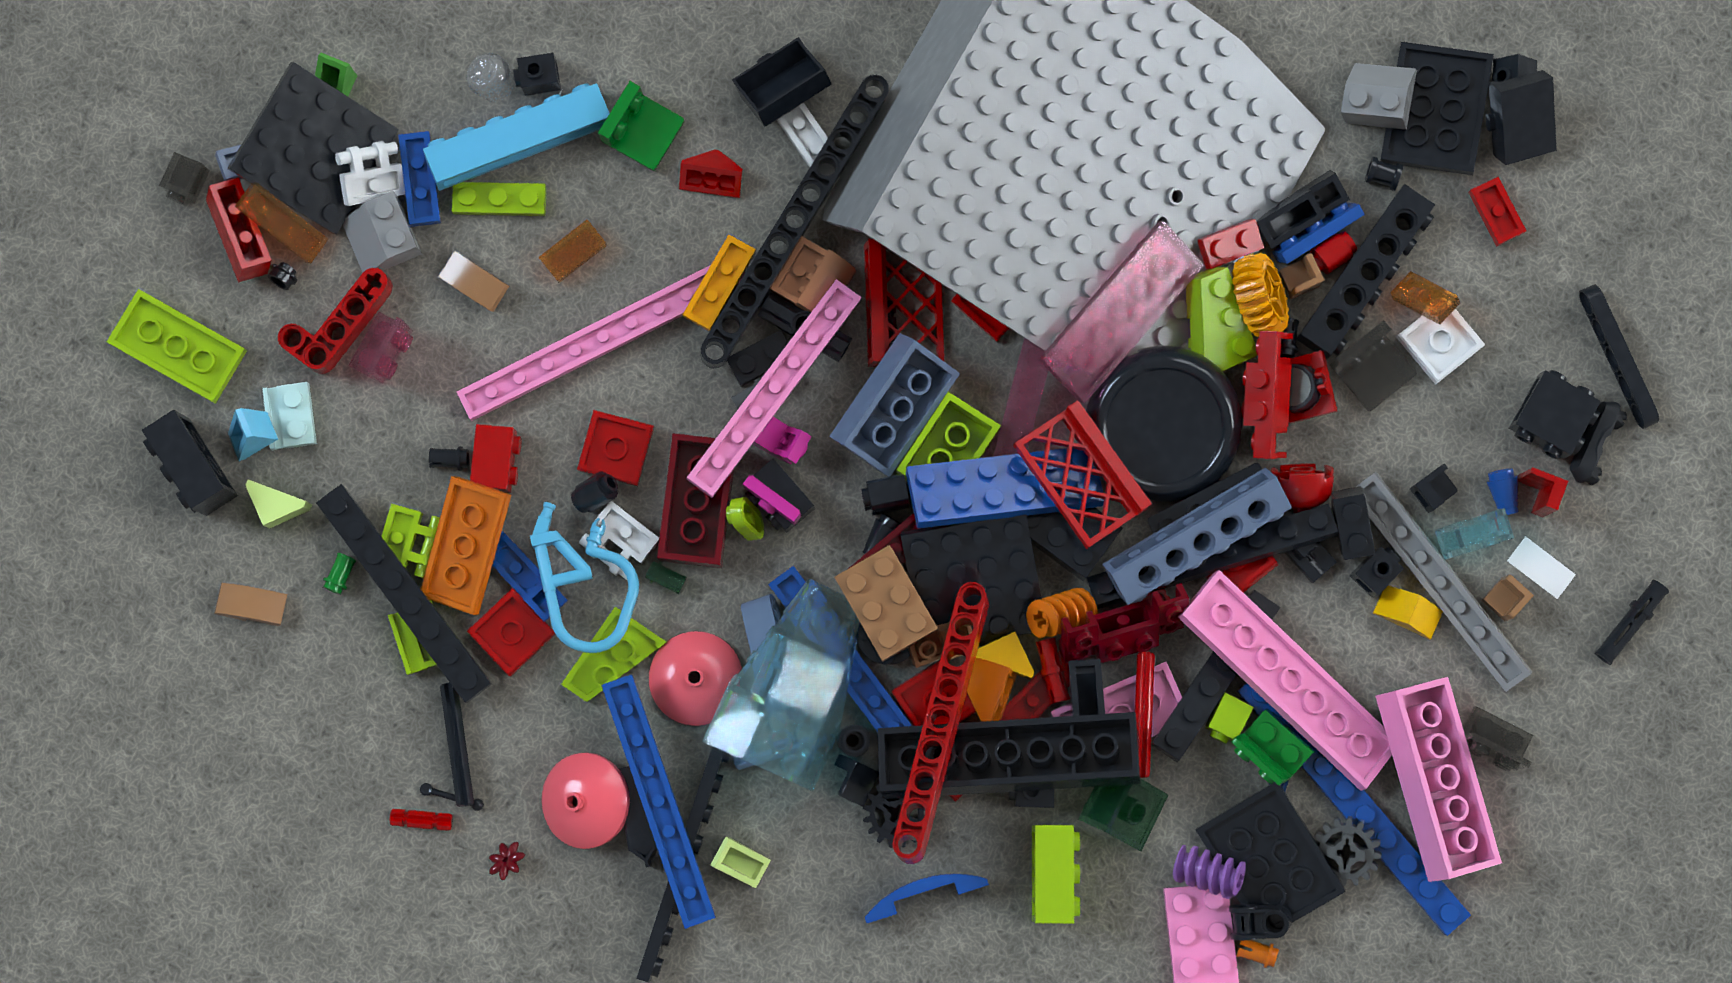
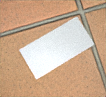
(1541, 567)

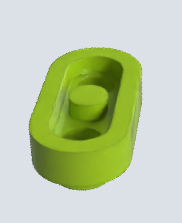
(745, 518)

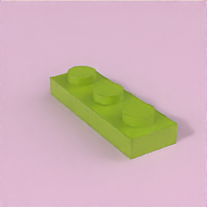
(499, 199)

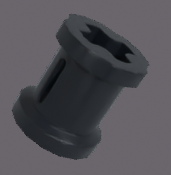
(1384, 173)

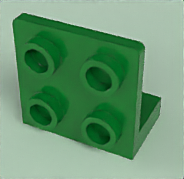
(640, 127)
(1272, 748)

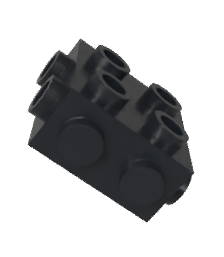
(1555, 415)

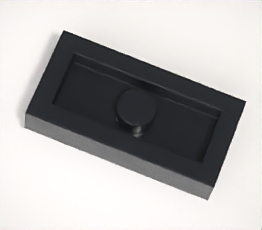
(756, 358)

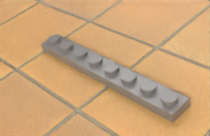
(1443, 584)

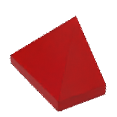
(711, 174)

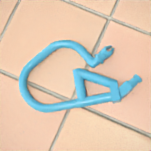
(541, 539)

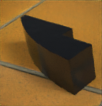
(1302, 209)
(1086, 687)

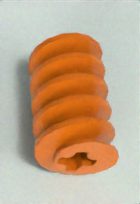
(1046, 613)

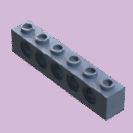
(1180, 535)

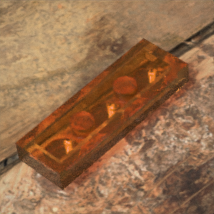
(281, 222)

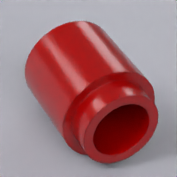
(1334, 252)

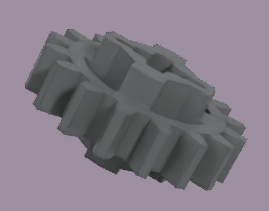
(1359, 853)

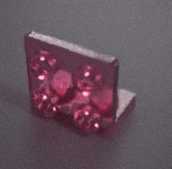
(381, 348)

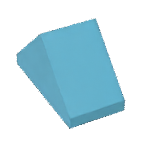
(250, 432)

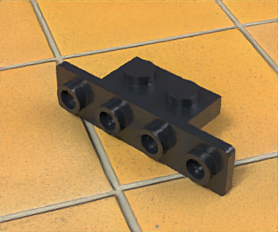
(1187, 505)

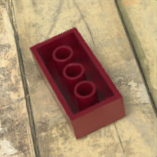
(692, 521)

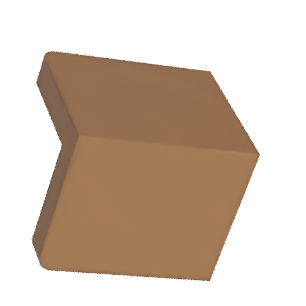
(1301, 276)
(1507, 597)

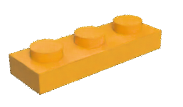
(719, 282)

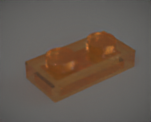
(572, 251)
(1425, 297)

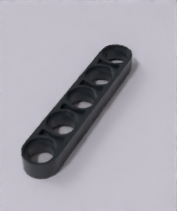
(1619, 356)

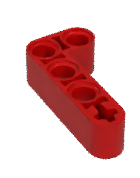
(339, 317)

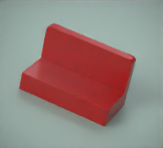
(1550, 490)

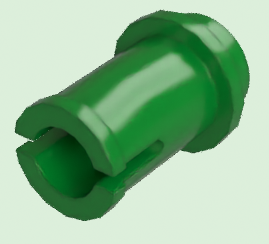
(339, 573)

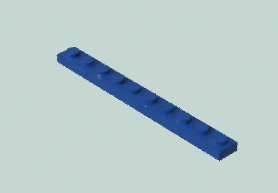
(1396, 851)

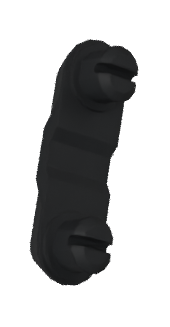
(1585, 462)

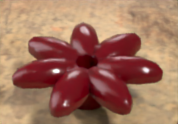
(506, 860)

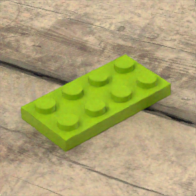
(176, 346)

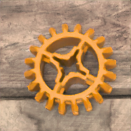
(1260, 294)

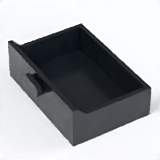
(781, 81)
(1522, 117)

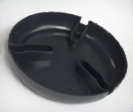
(1169, 420)

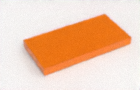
(465, 545)

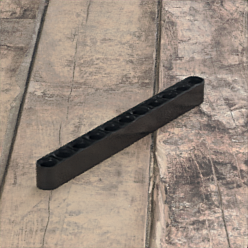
(798, 206)

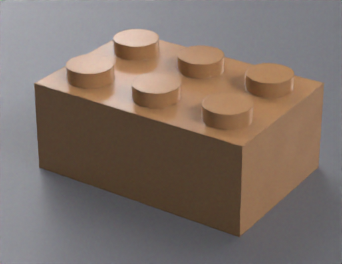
(886, 603)

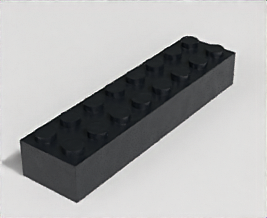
(1019, 755)

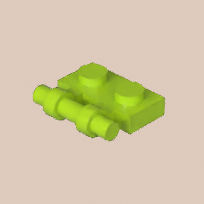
(400, 534)

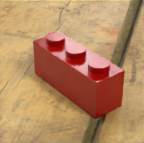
(237, 231)

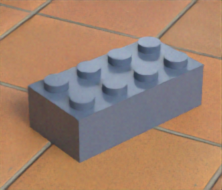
(894, 404)

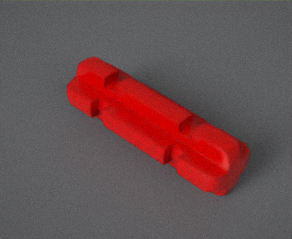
(421, 819)

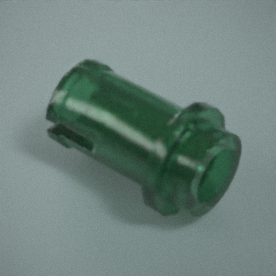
(665, 577)

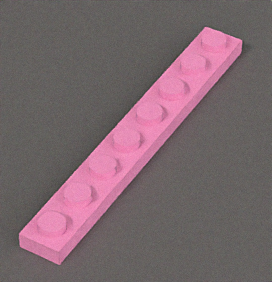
(773, 388)

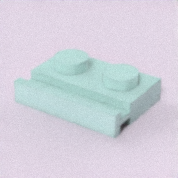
(290, 415)

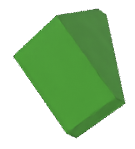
(335, 73)

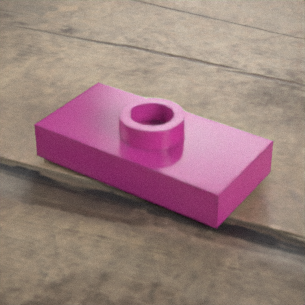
(771, 501)

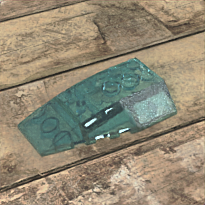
(792, 690)

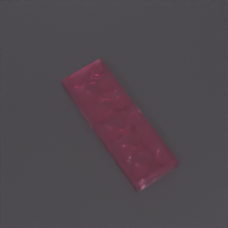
(1121, 312)

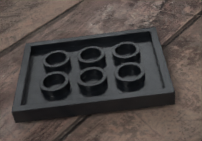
(1443, 110)
(1278, 851)

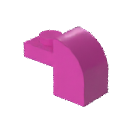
(783, 441)

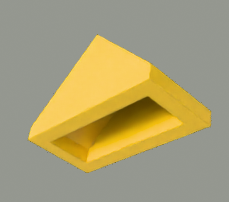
(1408, 611)
(1009, 653)

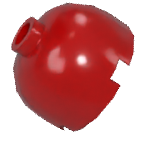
(1305, 485)

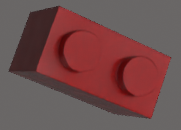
(494, 457)

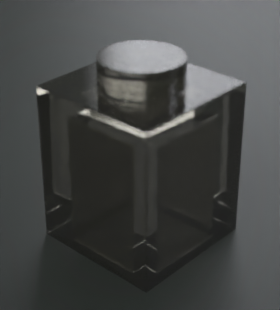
(183, 179)

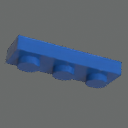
(418, 180)
(1318, 232)

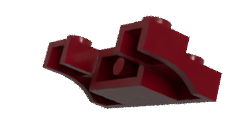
(1123, 629)

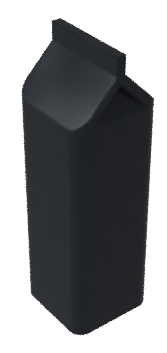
(637, 829)

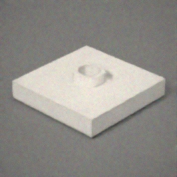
(1440, 347)

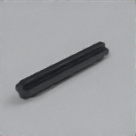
(457, 745)

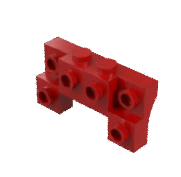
(1267, 394)

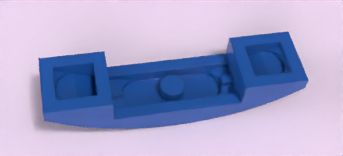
(523, 576)
(962, 882)

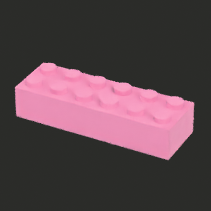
(1438, 780)

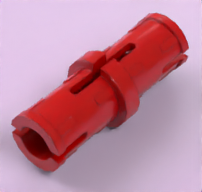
(1052, 670)

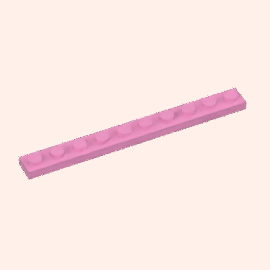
(580, 348)

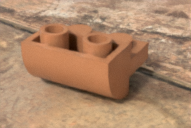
(810, 274)

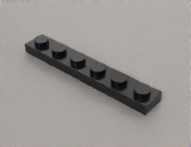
(1201, 697)

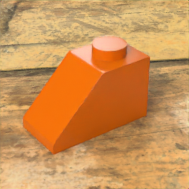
(990, 688)

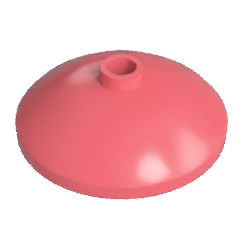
(670, 671)
(600, 796)

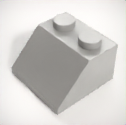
(1378, 96)
(381, 233)

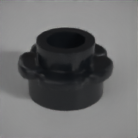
(282, 275)

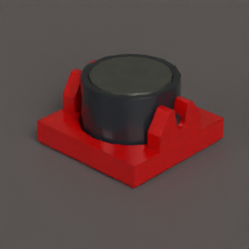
(1308, 386)

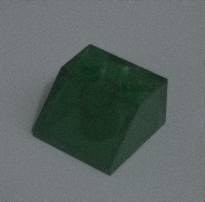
(1124, 811)

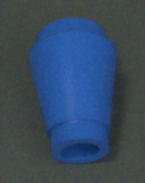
(1504, 489)

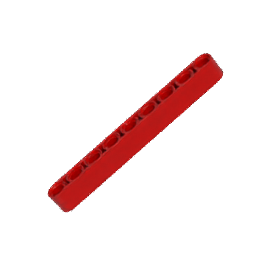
(941, 737)

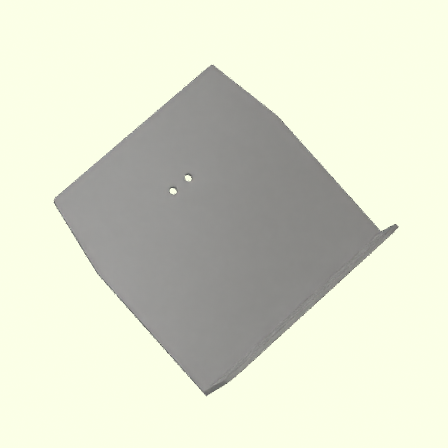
(1050, 143)

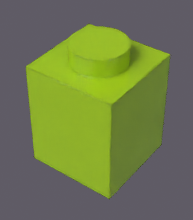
(1228, 718)

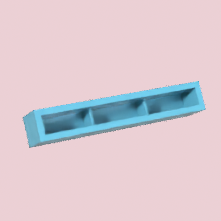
(516, 136)

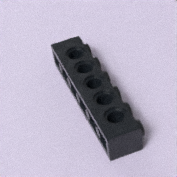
(1406, 205)

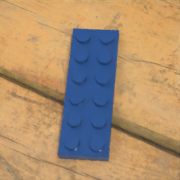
(992, 488)

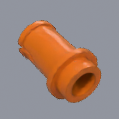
(1260, 952)

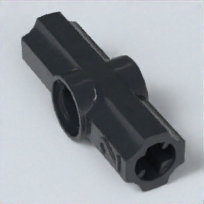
(788, 316)

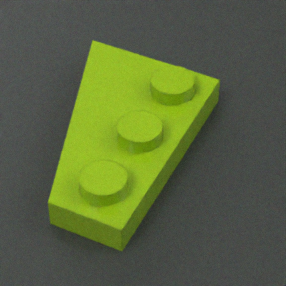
(606, 666)

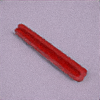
(1144, 708)

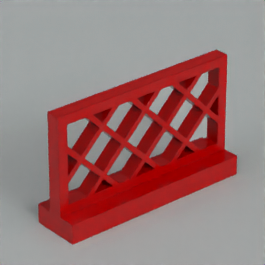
(877, 307)
(1107, 466)

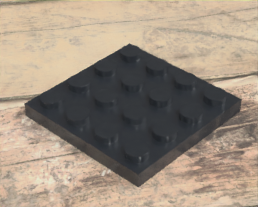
(297, 141)
(984, 552)

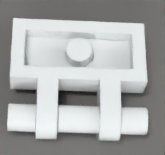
(366, 184)
(626, 533)

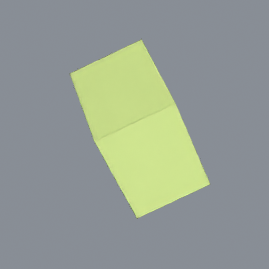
(275, 506)
(740, 862)

